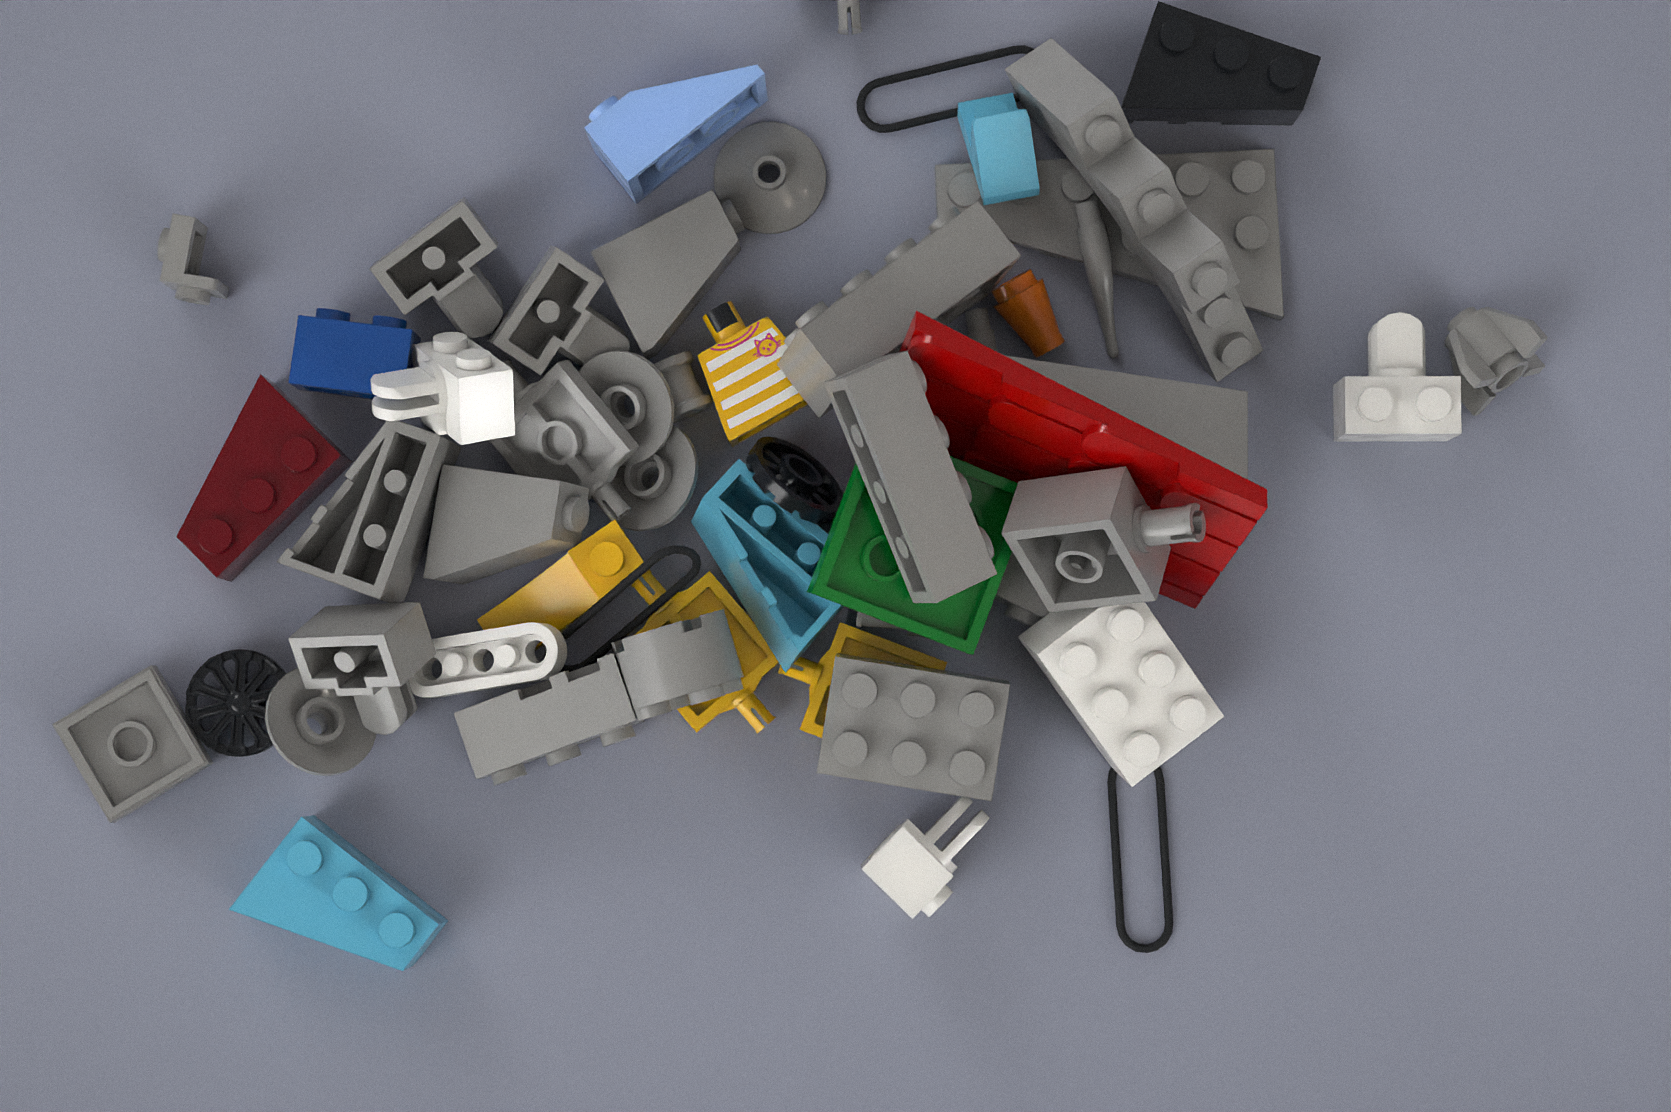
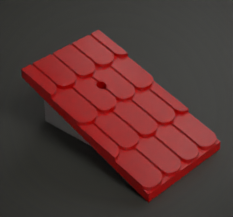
(1065, 419)

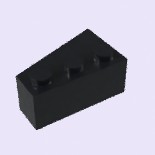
(1215, 74)

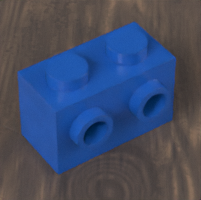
(343, 355)

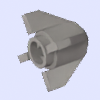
(1491, 353)

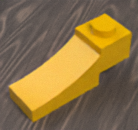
(571, 583)

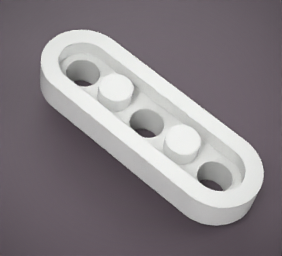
(513, 660)

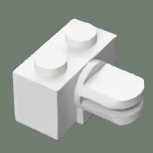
(452, 388)
(1397, 395)
(911, 865)

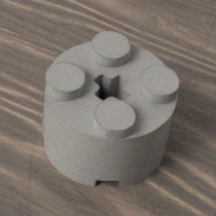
(679, 664)

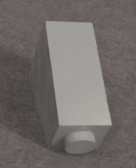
(669, 266)
(500, 522)

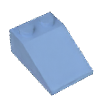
(668, 125)

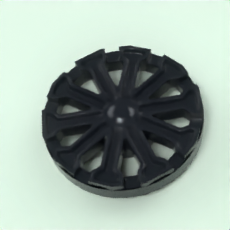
(794, 479)
(239, 702)

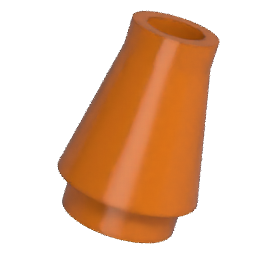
(1029, 312)

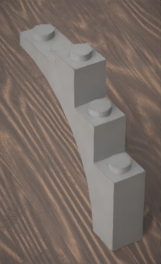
(1144, 201)

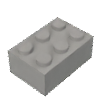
(913, 727)

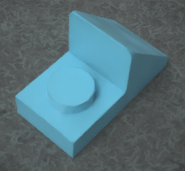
(999, 148)

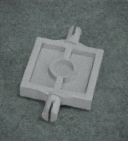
(567, 436)

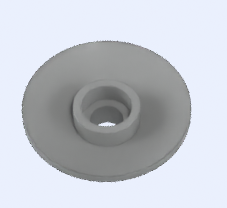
(774, 205)
(625, 373)
(665, 500)
(343, 737)

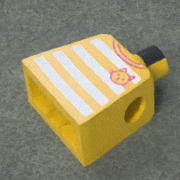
(745, 374)

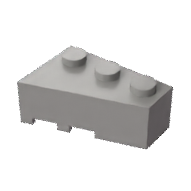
(379, 516)
(547, 720)

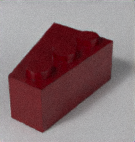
(260, 482)

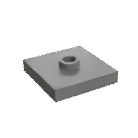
(132, 743)

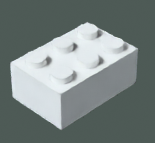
(1123, 683)

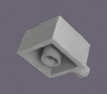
(1094, 538)

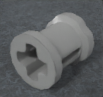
(684, 386)

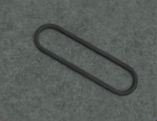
(885, 128)
(625, 583)
(1165, 864)

